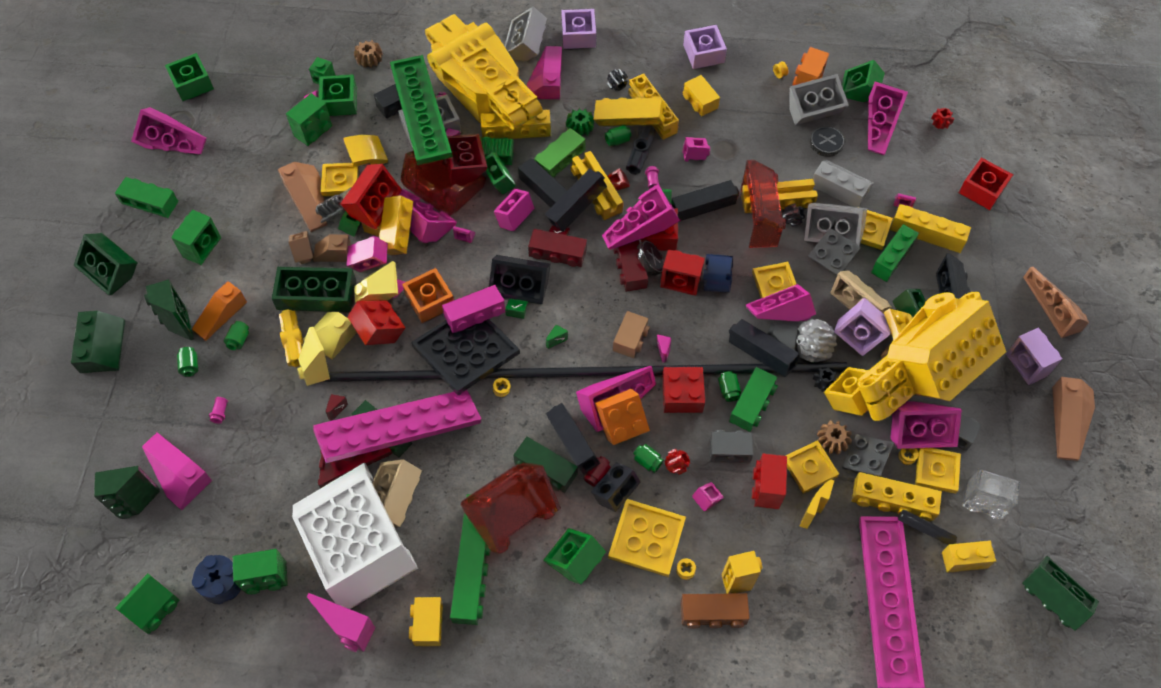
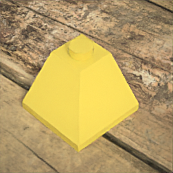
(378, 285)
(334, 333)
(312, 360)

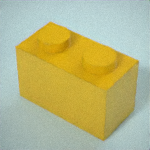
(701, 95)
(968, 556)
(427, 621)

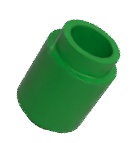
(618, 135)
(236, 335)
(187, 361)
(729, 386)
(648, 458)

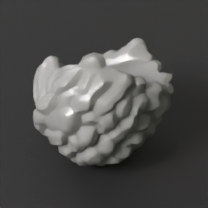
(815, 340)

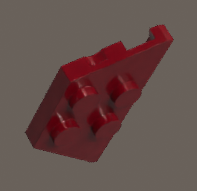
(336, 469)

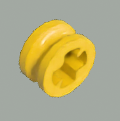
(780, 69)
(498, 382)
(906, 460)
(686, 575)

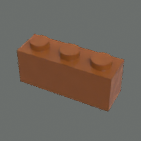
(714, 610)

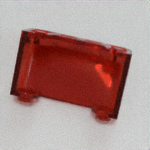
(433, 184)
(510, 504)

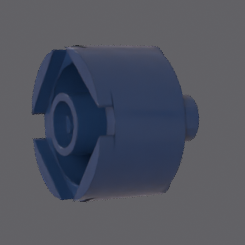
(718, 273)
(206, 580)

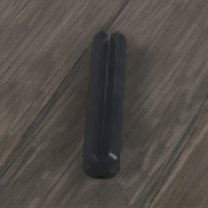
(927, 527)

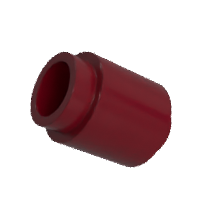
(596, 474)

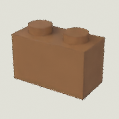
(630, 335)

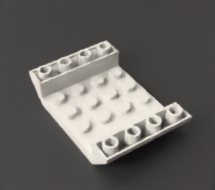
(352, 538)

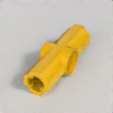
(291, 337)

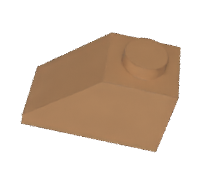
(301, 247)
(332, 249)

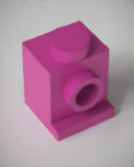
(695, 149)

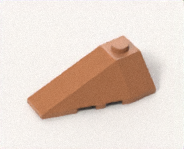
(305, 190)
(1060, 309)
(1072, 414)

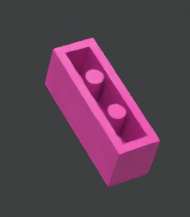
(474, 308)

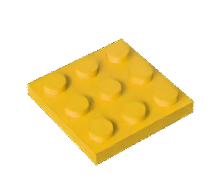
(647, 537)

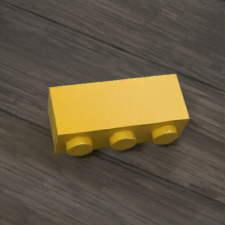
(396, 224)
(741, 572)

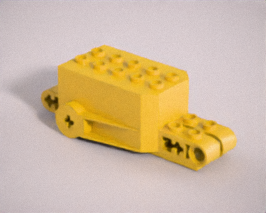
(480, 71)
(934, 354)

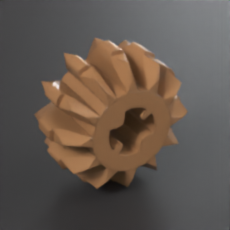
(368, 54)
(839, 432)

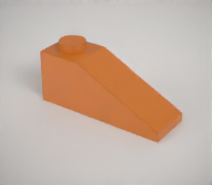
(219, 310)

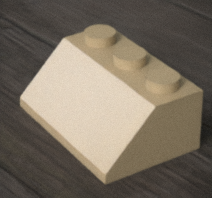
(851, 290)
(395, 486)

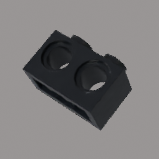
(616, 487)

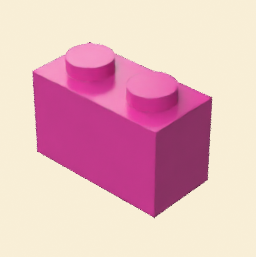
(514, 209)
(367, 254)

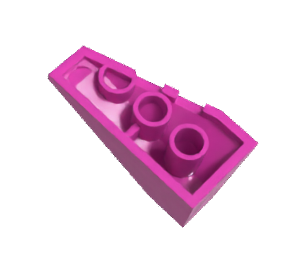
(546, 77)
(883, 113)
(162, 132)
(648, 216)
(427, 223)
(639, 380)
(175, 471)

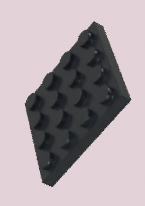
(467, 354)

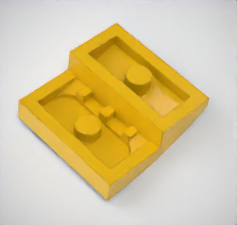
(365, 150)
(817, 503)

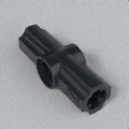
(640, 149)

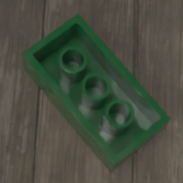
(314, 289)

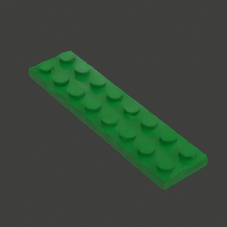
(420, 110)

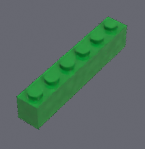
(469, 576)

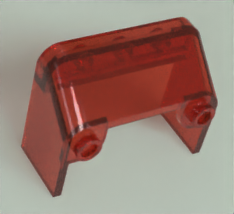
(764, 204)

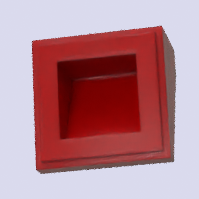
(618, 179)

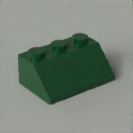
(104, 262)
(169, 308)
(97, 342)
(125, 490)
(1060, 593)

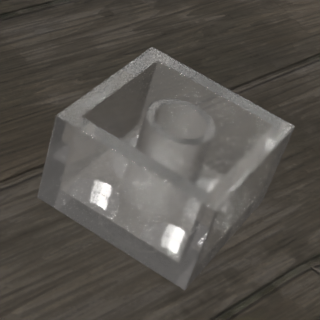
(991, 494)

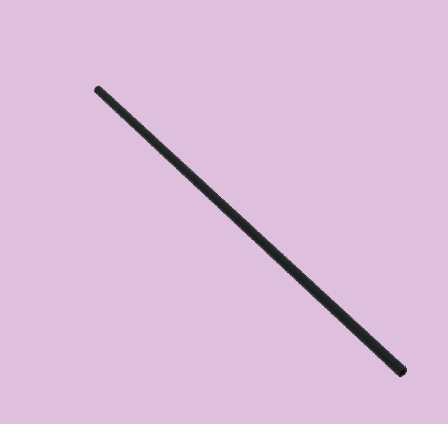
(574, 371)

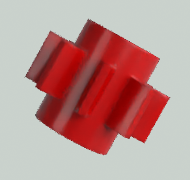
(942, 118)
(677, 461)

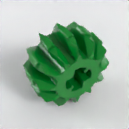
(580, 121)

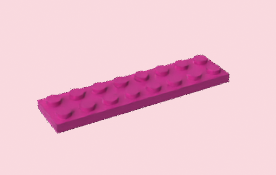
(395, 425)
(890, 603)

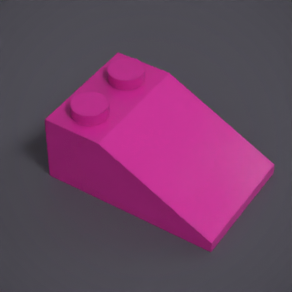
(787, 305)
(925, 425)
(350, 626)

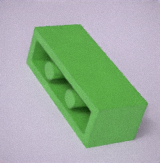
(560, 152)

